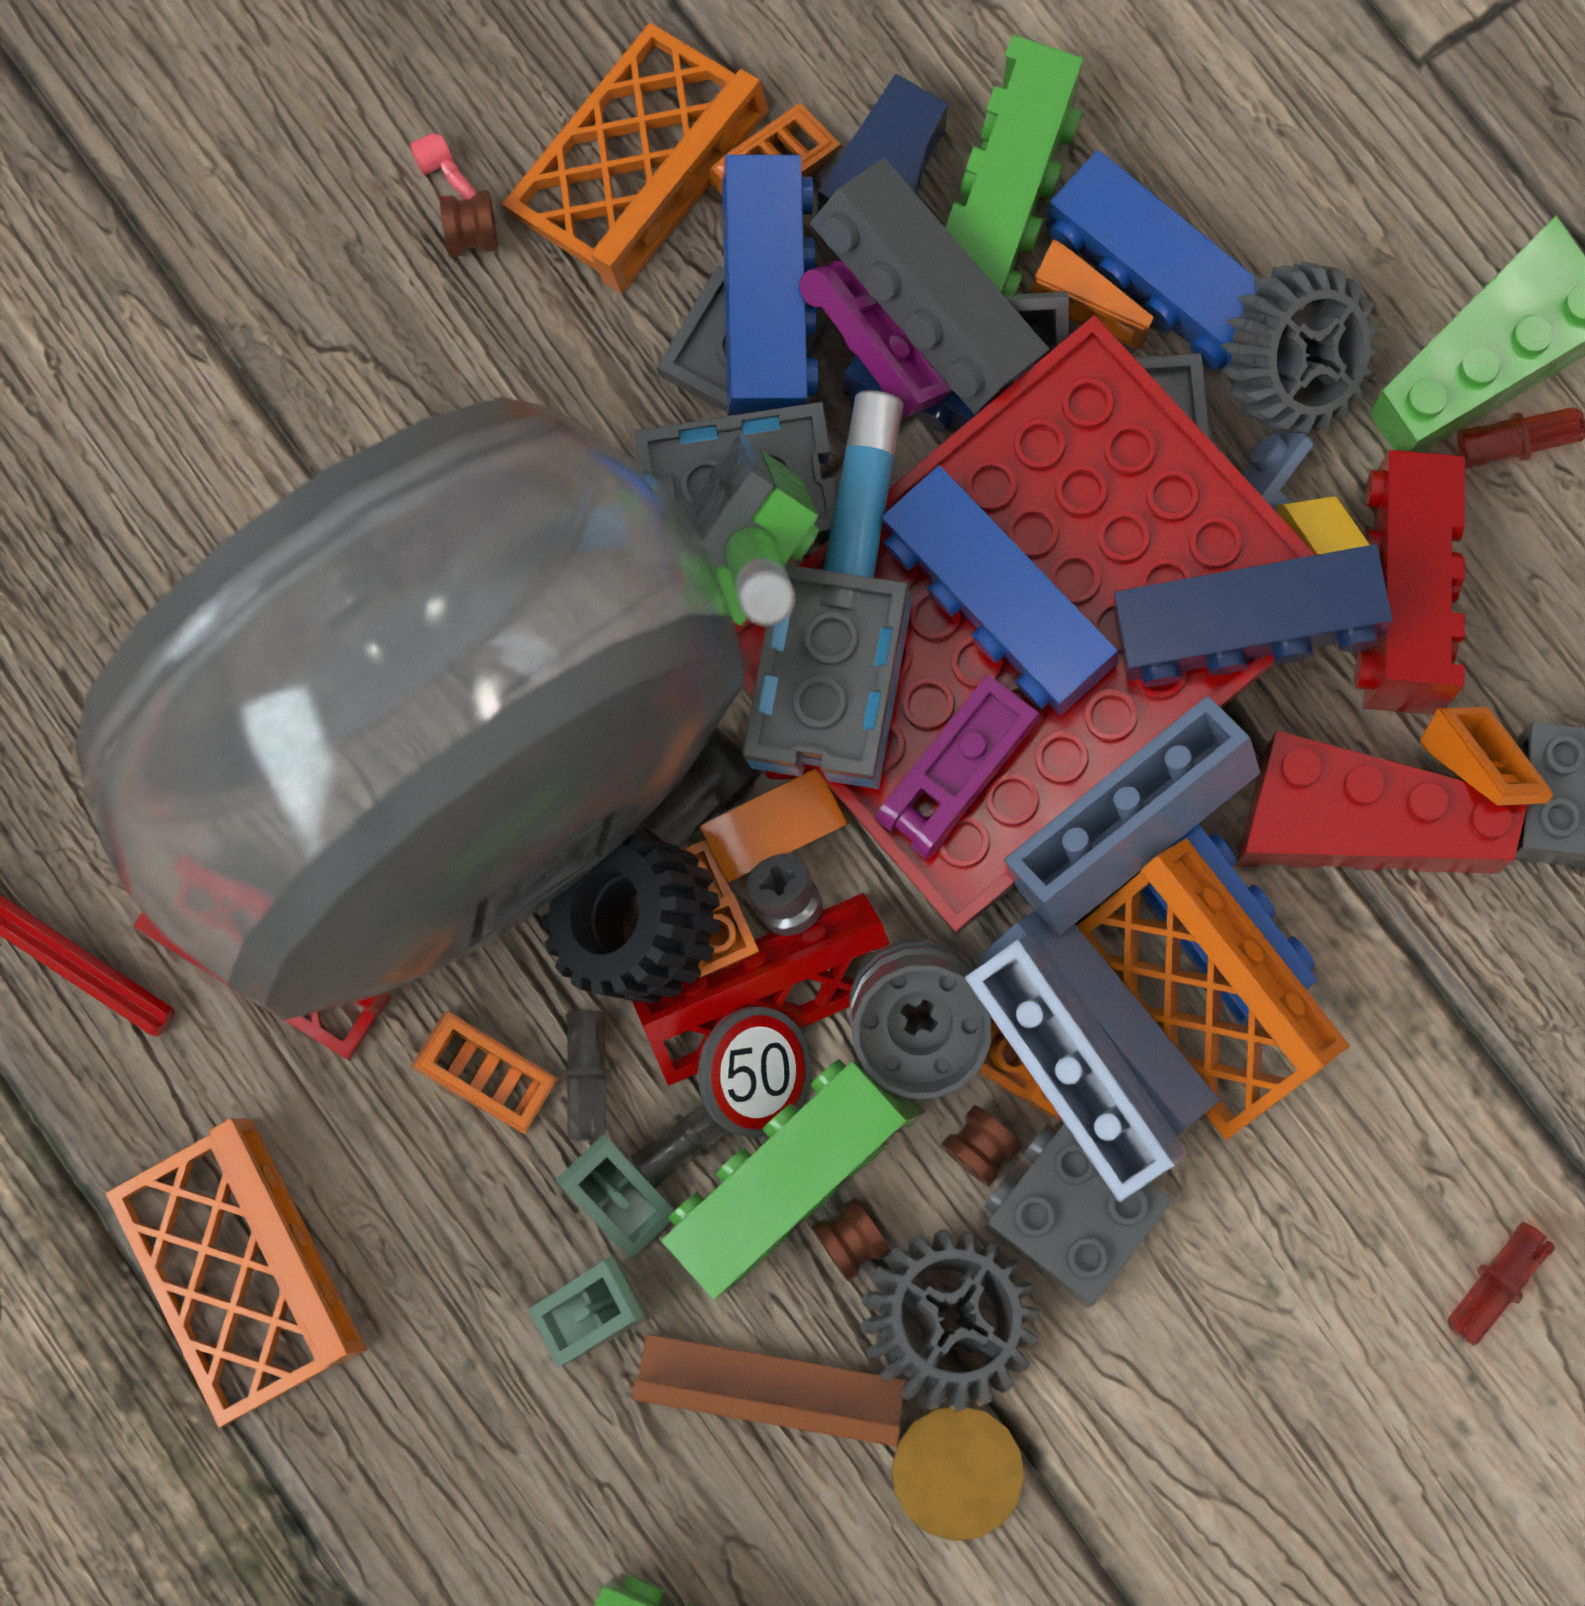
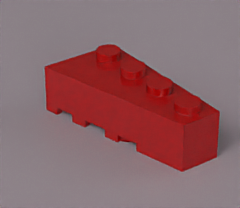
(1416, 520)
(1370, 813)

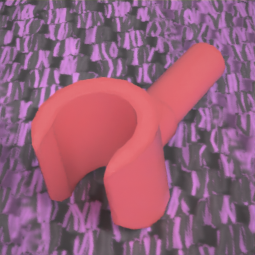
(432, 154)

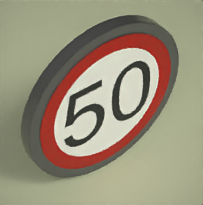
(753, 1069)

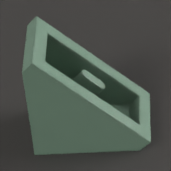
(616, 1196)
(588, 1312)

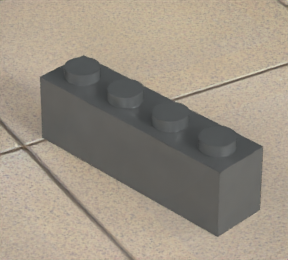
(928, 285)

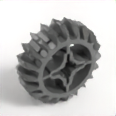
(1289, 348)
(975, 1334)

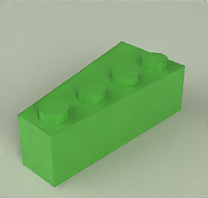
(1017, 159)
(1495, 349)
(787, 1176)

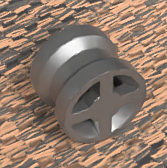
(797, 906)

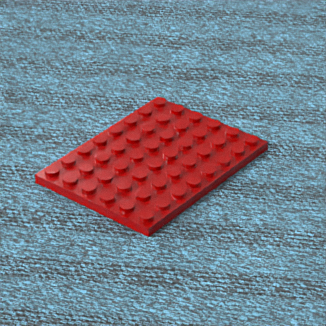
(1104, 497)

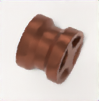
(468, 223)
(981, 1145)
(851, 1239)

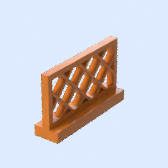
(682, 170)
(1249, 969)
(285, 1245)

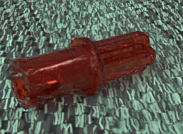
(1520, 436)
(1500, 1283)

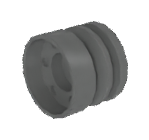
(930, 1051)

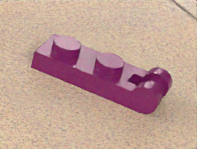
(874, 337)
(959, 765)

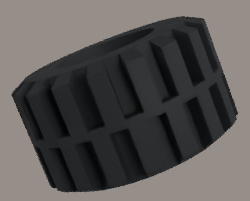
(670, 928)

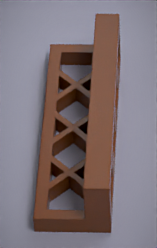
(769, 1390)

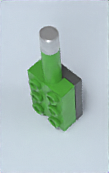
(751, 523)

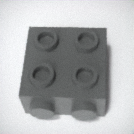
(1555, 829)
(1069, 1218)

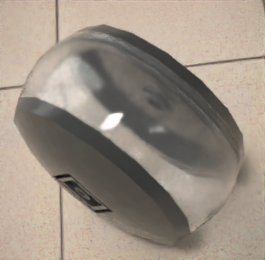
(407, 705)

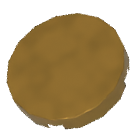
(957, 1473)

